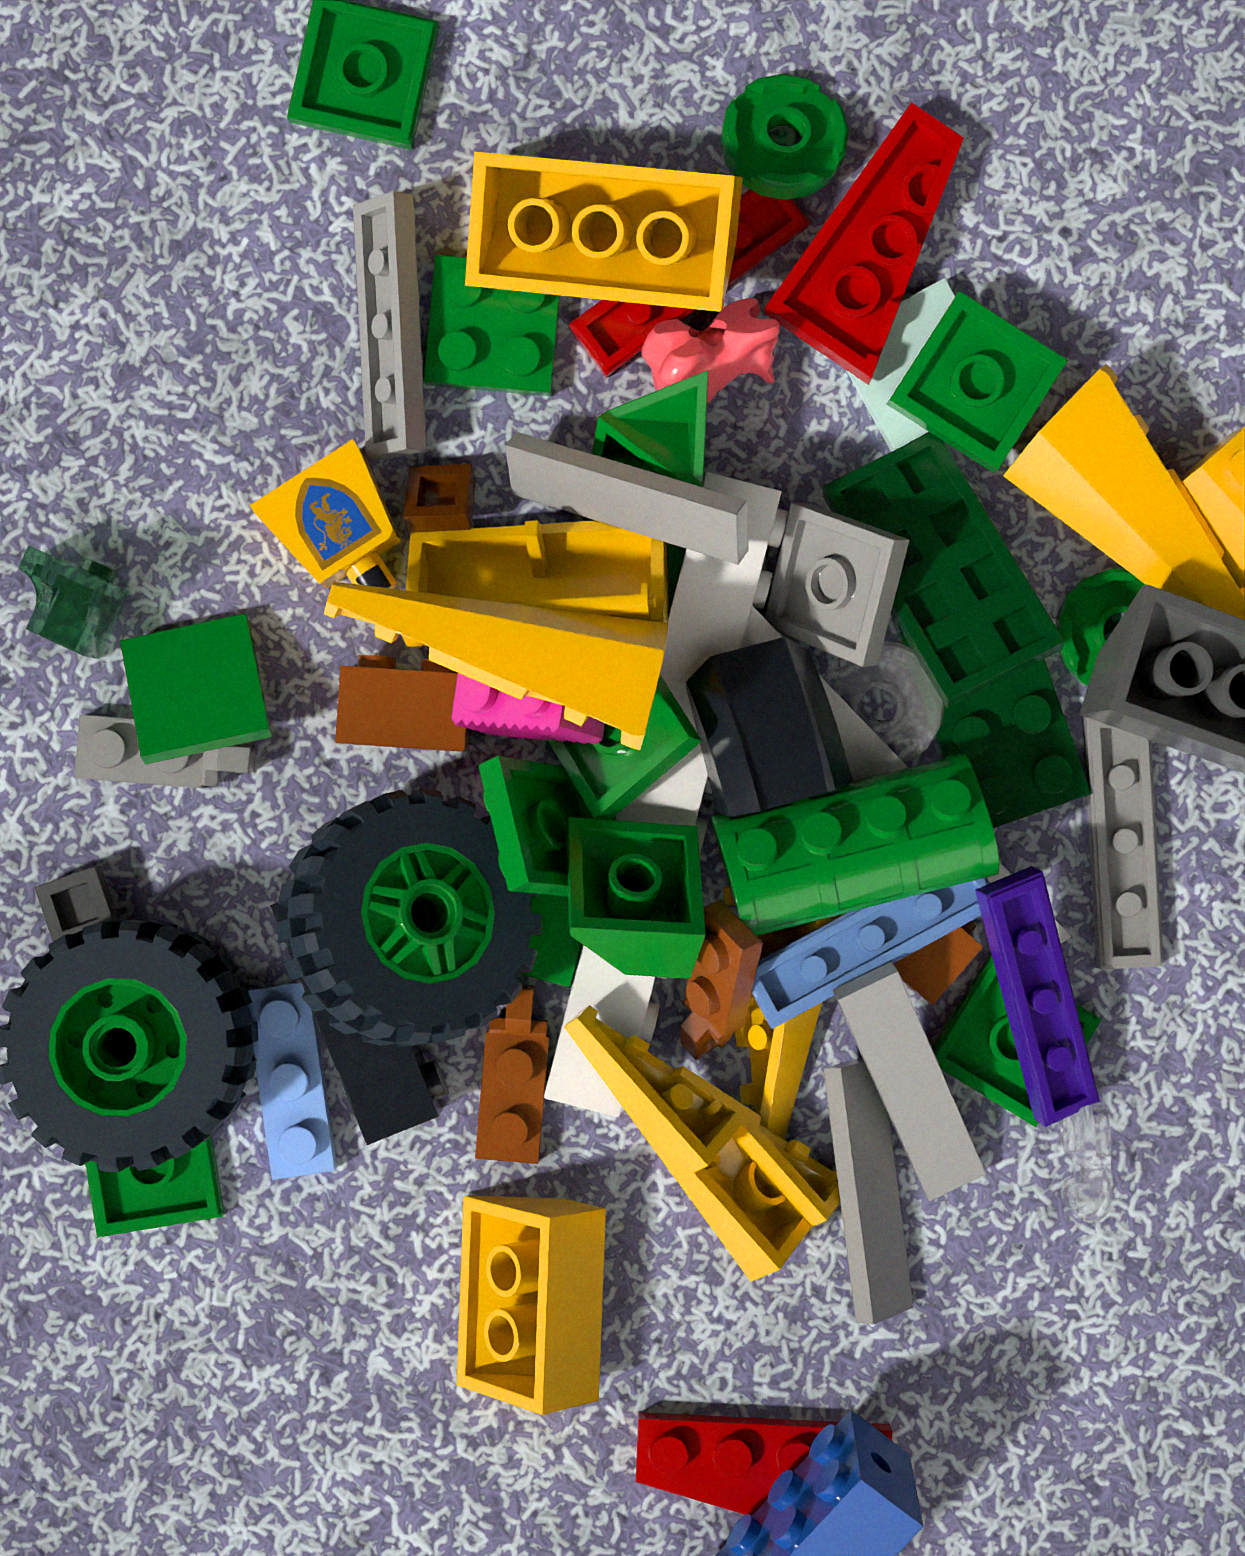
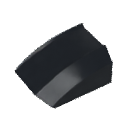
(766, 728)

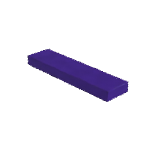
(1037, 995)

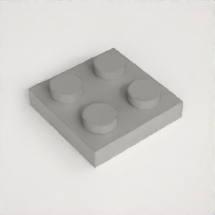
(835, 583)

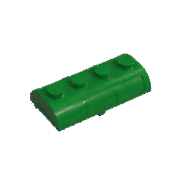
(858, 845)

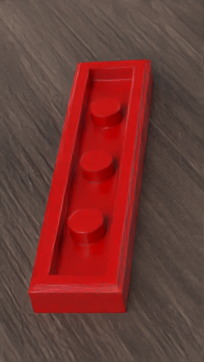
(617, 330)

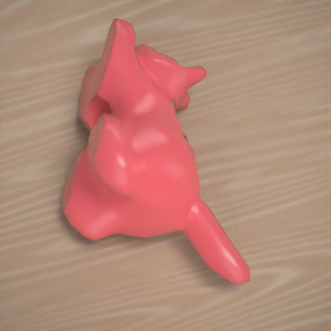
(726, 348)

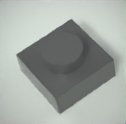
(76, 902)

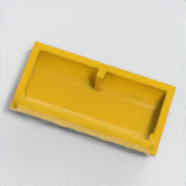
(546, 566)

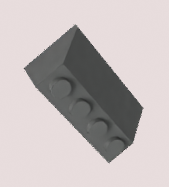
(1174, 677)

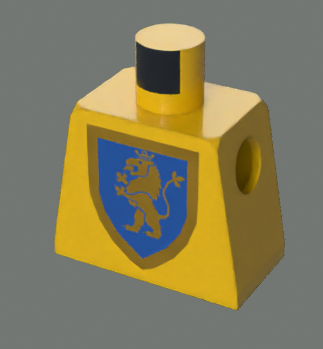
(334, 520)

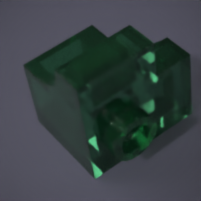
(73, 602)

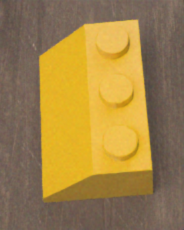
(531, 1301)

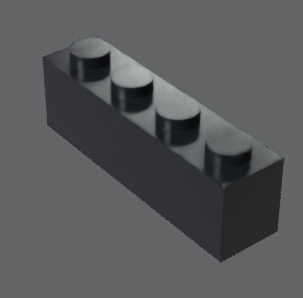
(385, 1084)

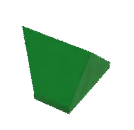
(659, 431)

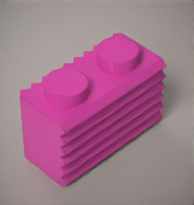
(500, 714)

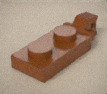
(720, 981)
(513, 1084)

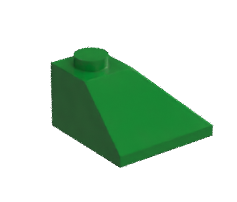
(636, 894)

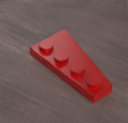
(862, 258)
(723, 1457)

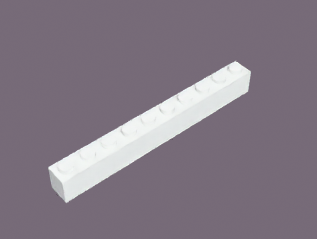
(703, 621)

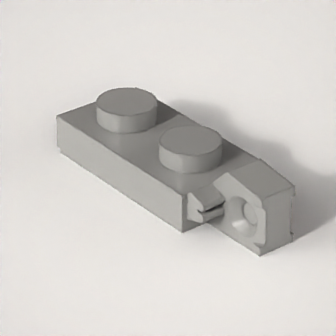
(111, 753)

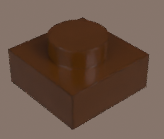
(439, 498)

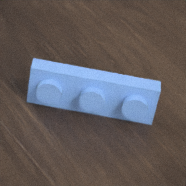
(291, 1083)

